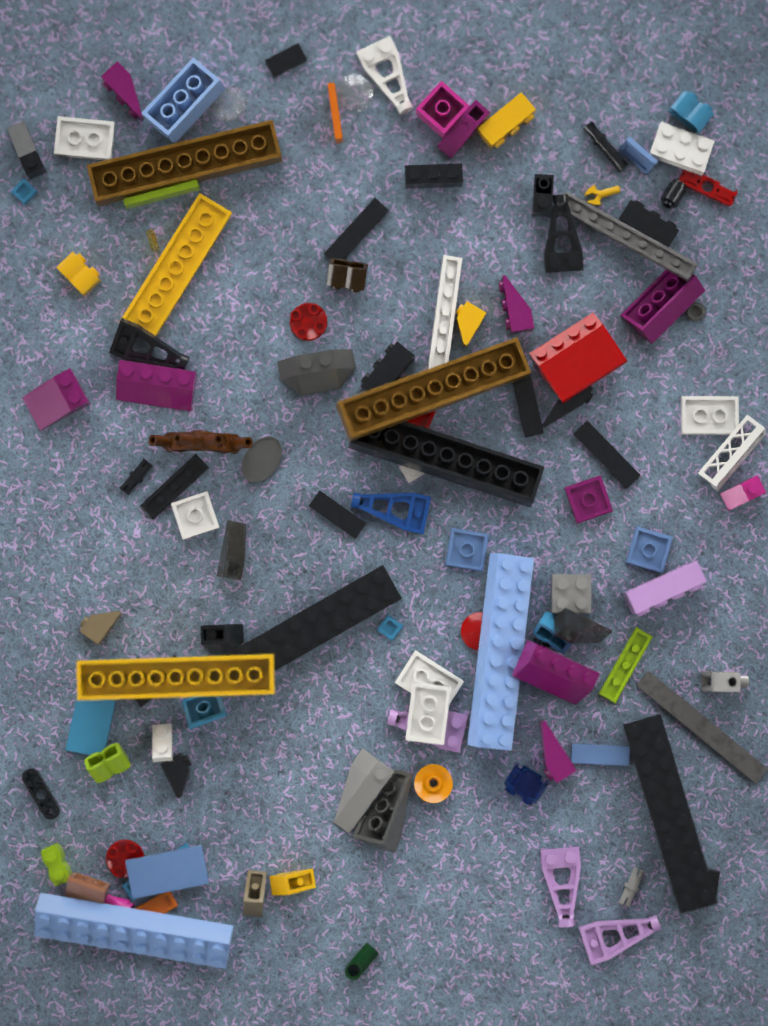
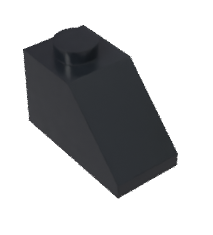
(222, 634)
(177, 773)

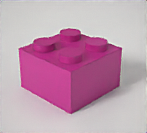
(441, 109)

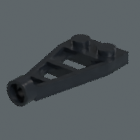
(568, 260)
(124, 340)

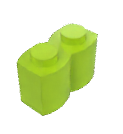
(107, 763)
(54, 859)

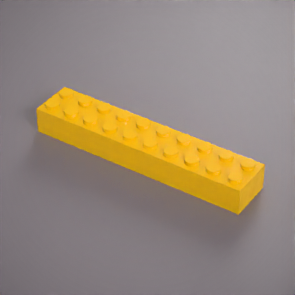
(175, 677)

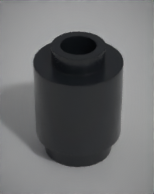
(673, 194)

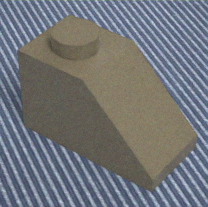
(99, 625)
(254, 893)

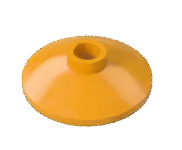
(440, 791)

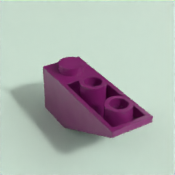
(121, 83)
(463, 129)
(518, 311)

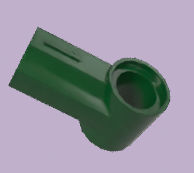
(362, 959)

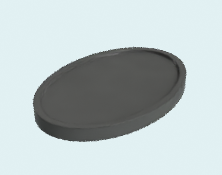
(261, 459)

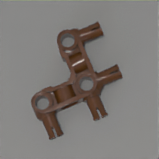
(201, 441)

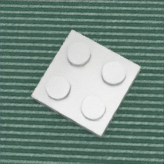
(195, 515)

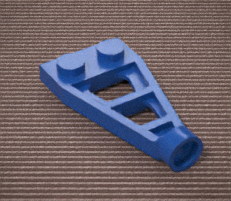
(417, 511)

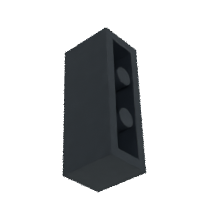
(433, 176)
(649, 223)
(388, 368)

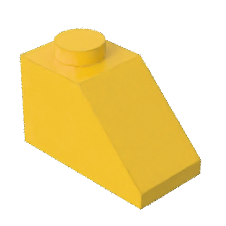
(468, 321)
(292, 882)

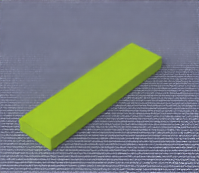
(161, 194)
(625, 665)

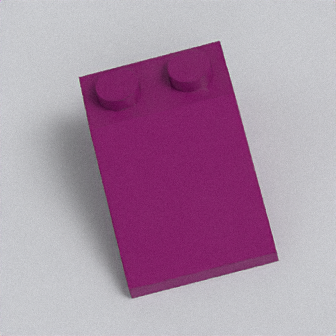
(56, 399)
(554, 757)

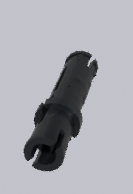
(606, 147)

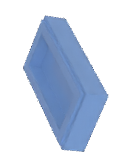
(638, 155)

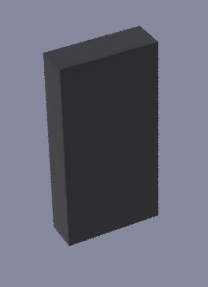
(286, 60)

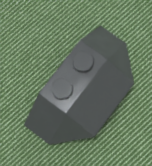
(317, 370)

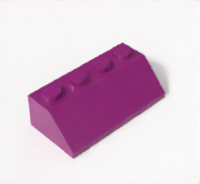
(662, 304)
(155, 385)
(554, 673)

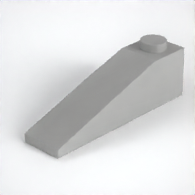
(362, 786)

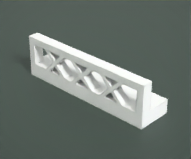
(738, 457)

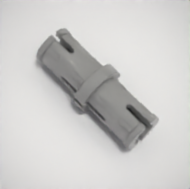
(631, 887)

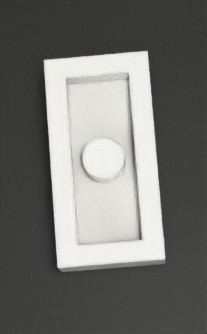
(162, 743)

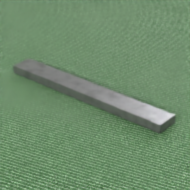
(630, 238)
(702, 727)

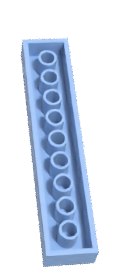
(499, 651)
(133, 930)

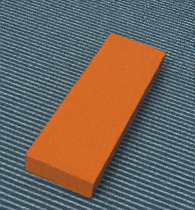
(335, 113)

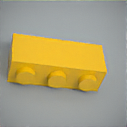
(506, 121)

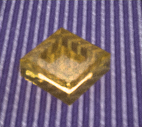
(152, 240)

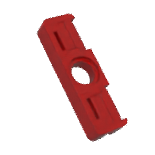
(718, 192)

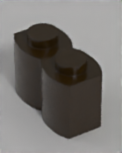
(347, 275)

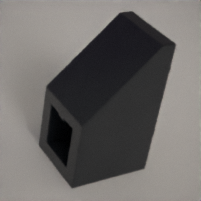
(542, 195)

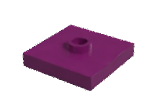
(588, 499)

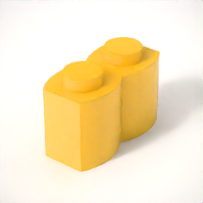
(78, 273)

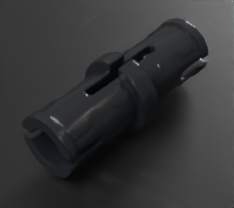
(136, 476)

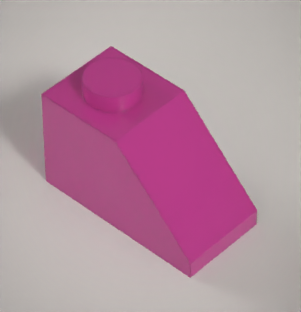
(743, 492)

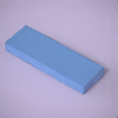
(600, 754)

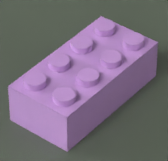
(667, 586)

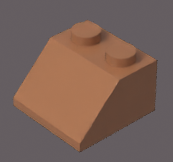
(86, 888)

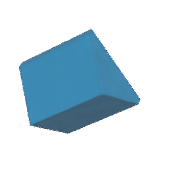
(203, 710)

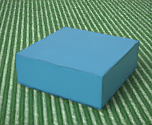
(24, 191)
(390, 627)

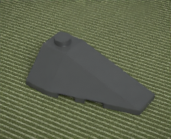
(385, 819)

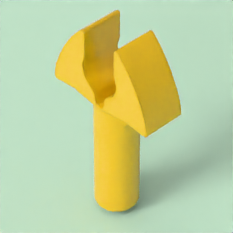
(601, 194)

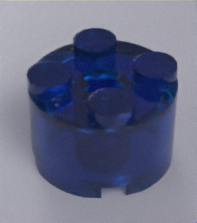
(525, 784)

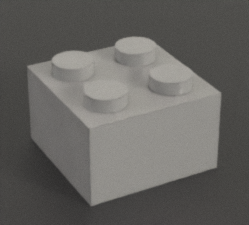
(571, 592)

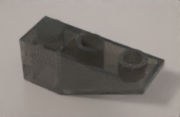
(233, 551)
(578, 629)

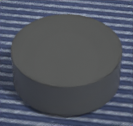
(696, 312)

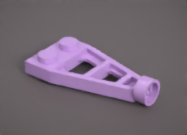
(454, 729)
(562, 858)
(594, 943)

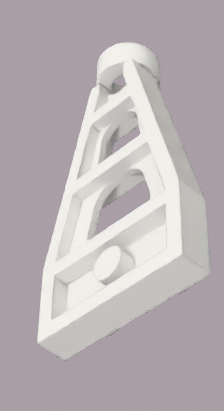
(377, 53)

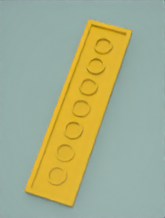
(177, 264)

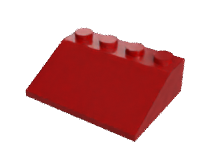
(577, 357)

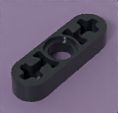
(28, 784)

